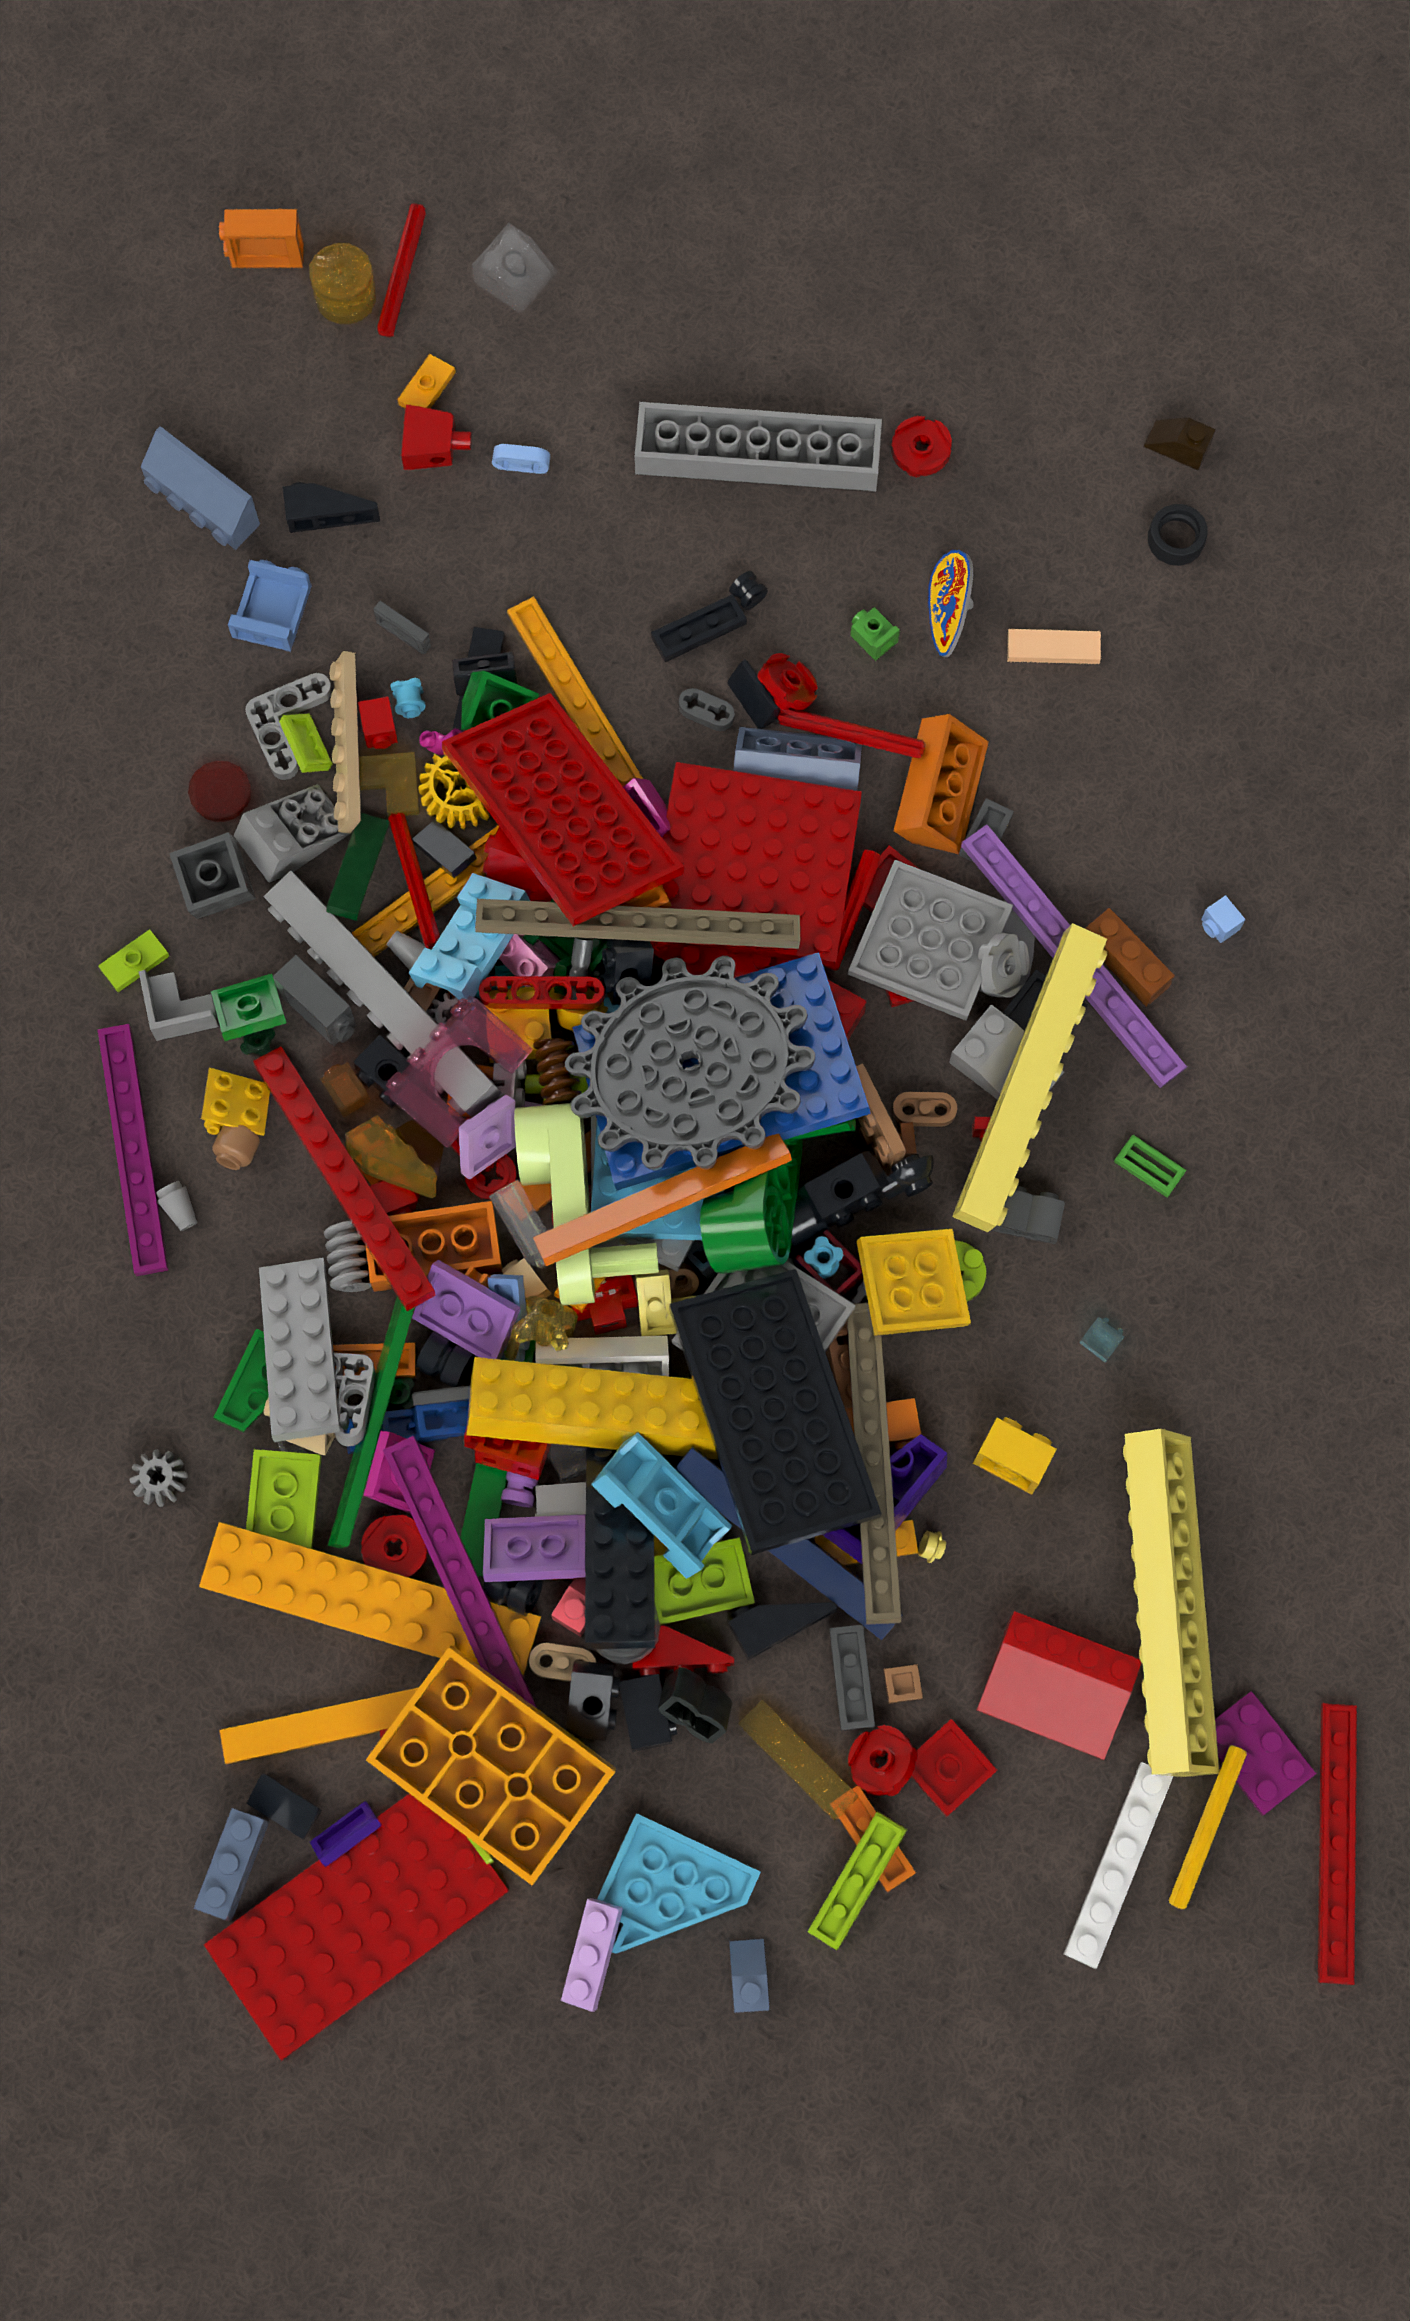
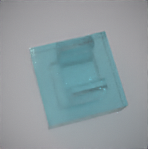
(1102, 1339)

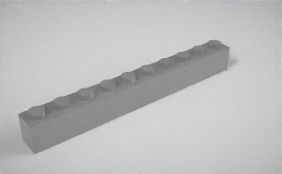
(377, 989)

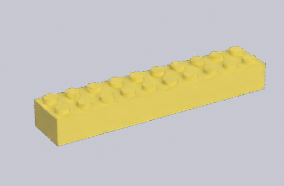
(1170, 1604)

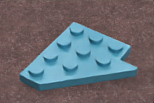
(670, 1883)

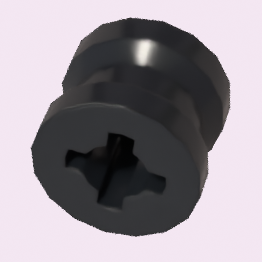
(748, 590)

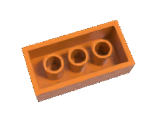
(454, 1235)

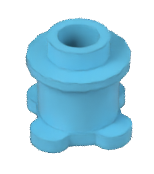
(408, 697)
(824, 1250)

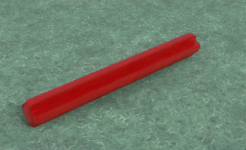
(401, 270)
(852, 732)
(414, 879)

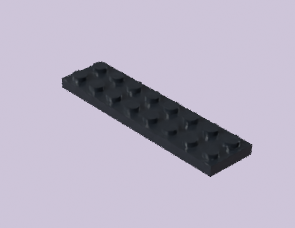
(617, 1570)

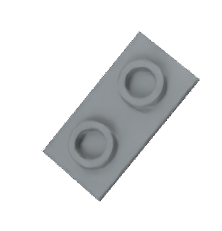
(512, 1083)

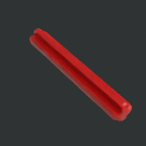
(855, 900)

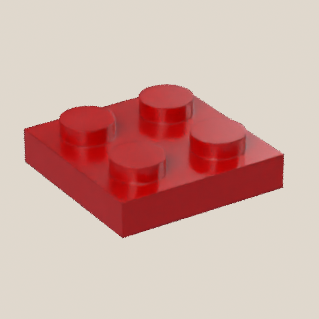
(950, 1768)

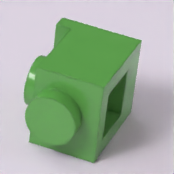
(874, 641)

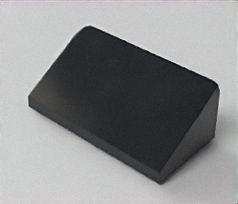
(496, 664)
(753, 695)
(283, 1806)

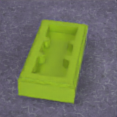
(305, 742)
(137, 956)

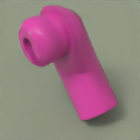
(434, 739)

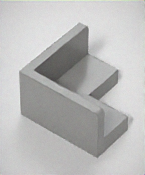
(170, 1015)

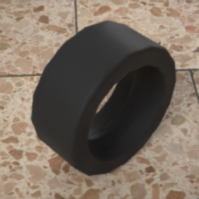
(1172, 555)

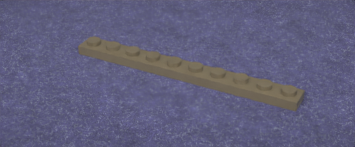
(641, 924)
(872, 1437)

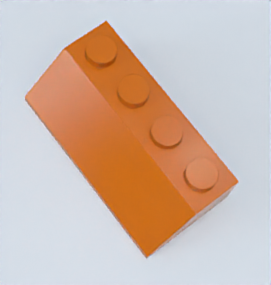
(941, 785)

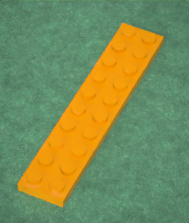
(348, 1595)

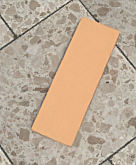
(1054, 646)

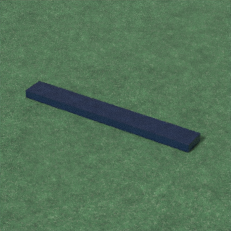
(802, 1556)

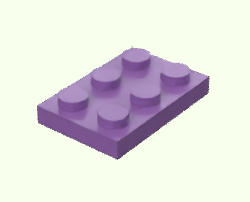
(467, 1312)
(534, 1548)

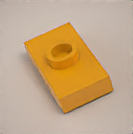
(427, 383)

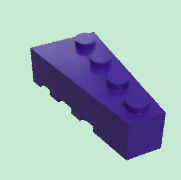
(912, 1475)

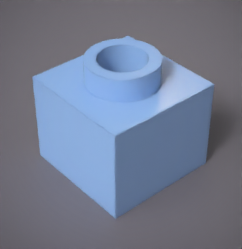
(1222, 919)

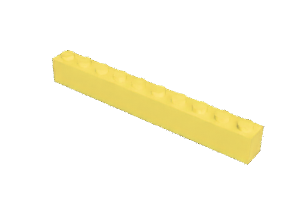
(1030, 1078)

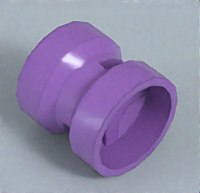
(519, 1490)

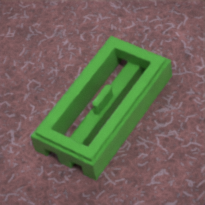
(1144, 1176)

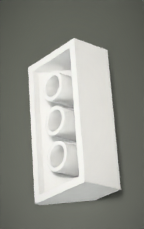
(620, 1354)

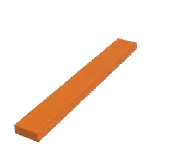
(660, 1200)

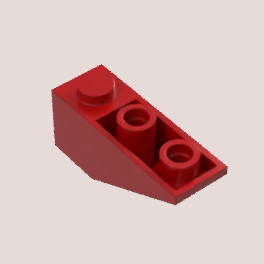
(679, 1650)

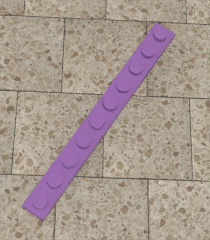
(1048, 927)

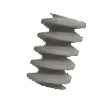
(345, 1258)

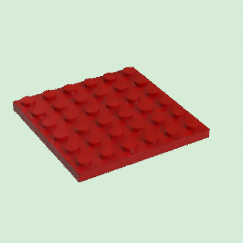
(763, 850)

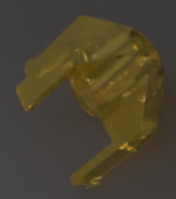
(545, 1323)

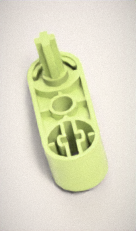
(554, 1152)

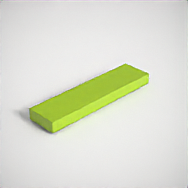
(857, 1880)

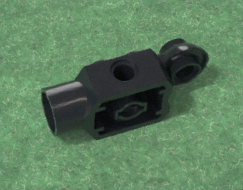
(821, 1202)

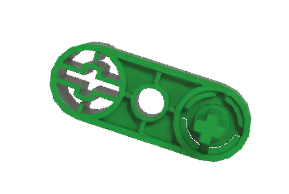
(756, 1219)

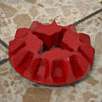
(504, 1169)

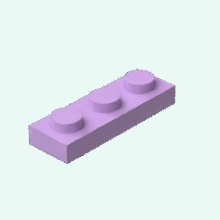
(591, 1954)

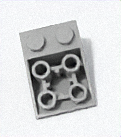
(289, 832)

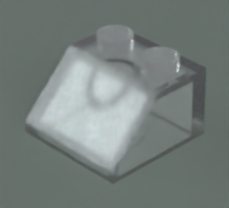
(513, 269)

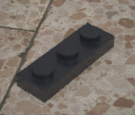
(698, 628)

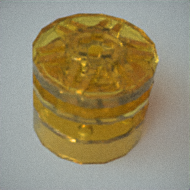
(343, 283)

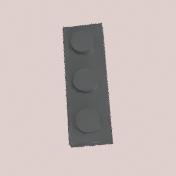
(851, 1677)

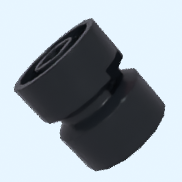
(442, 1358)
(518, 1595)

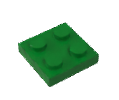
(248, 1007)

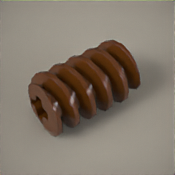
(555, 1077)

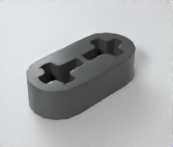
(709, 703)

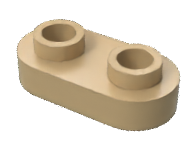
(563, 1660)

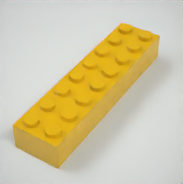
(585, 1407)

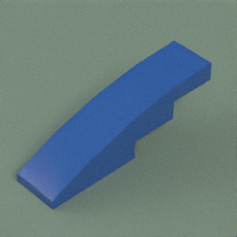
(425, 1422)

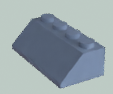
(199, 490)
(798, 757)

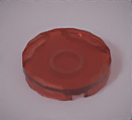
(219, 791)

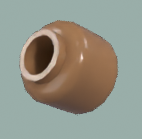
(235, 1146)

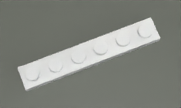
(1117, 1866)

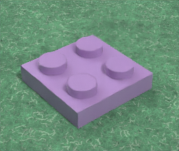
(487, 1136)

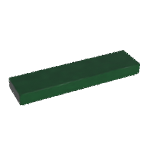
(357, 867)

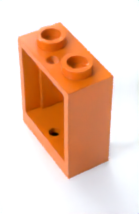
(262, 224)

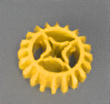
(450, 807)

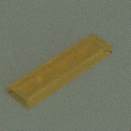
(798, 1760)

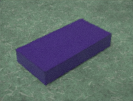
(345, 1833)

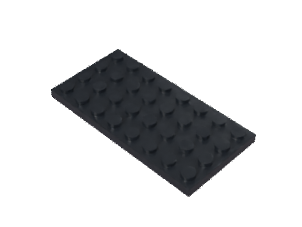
(774, 1411)

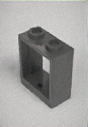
(315, 1001)

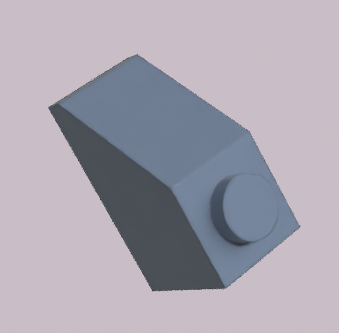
(749, 1975)

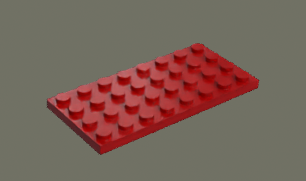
(562, 809)
(353, 1924)

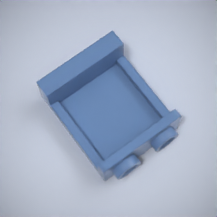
(271, 605)

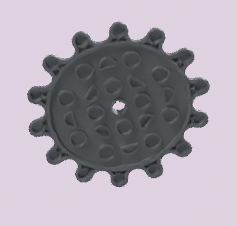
(695, 1109)

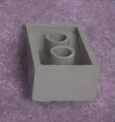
(989, 1051)

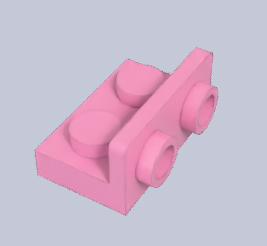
(528, 960)

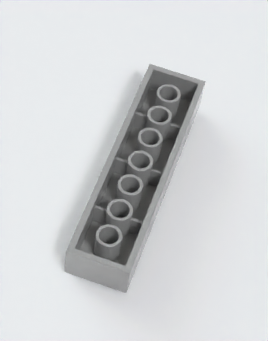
(757, 446)

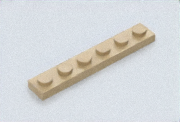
(346, 742)

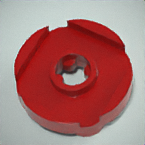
(918, 462)
(788, 683)
(393, 1529)
(896, 1772)

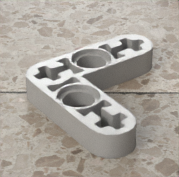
(275, 710)
(350, 1385)

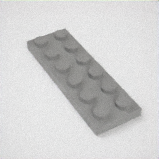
(299, 1350)

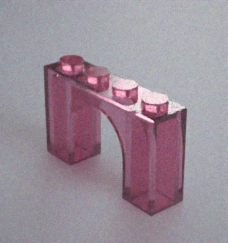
(415, 1088)

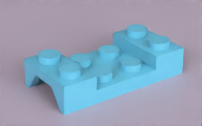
(461, 955)
(662, 1502)

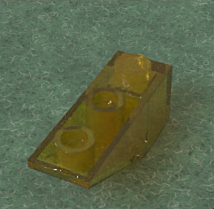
(386, 1157)

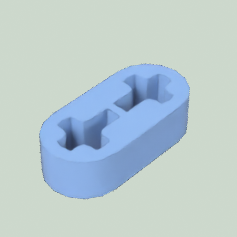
(521, 458)

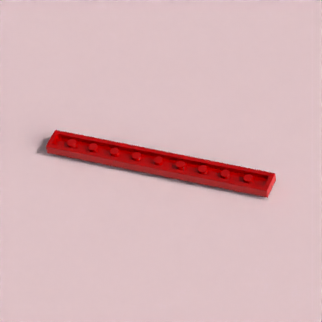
(344, 1179)

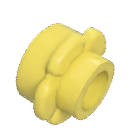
(931, 1546)

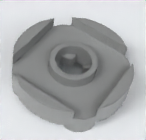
(996, 976)

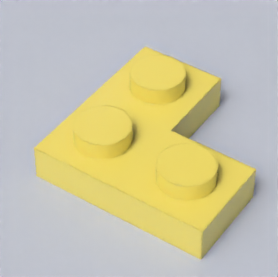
(654, 1302)

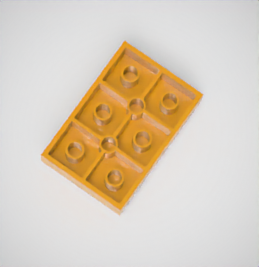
(491, 1764)

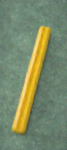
(1207, 1827)

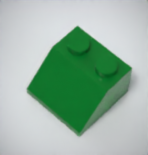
(490, 697)

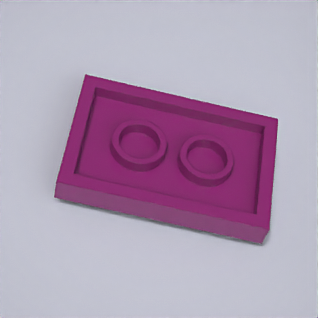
(1272, 1761)

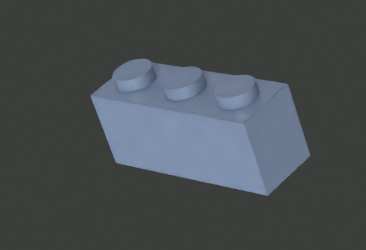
(231, 1865)

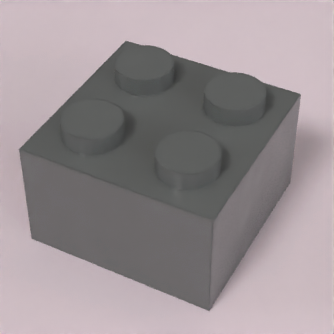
(212, 876)

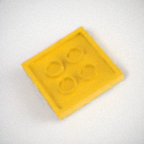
(913, 1281)

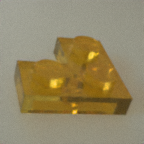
(397, 775)

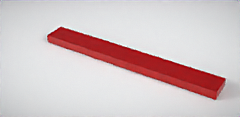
(1337, 1844)

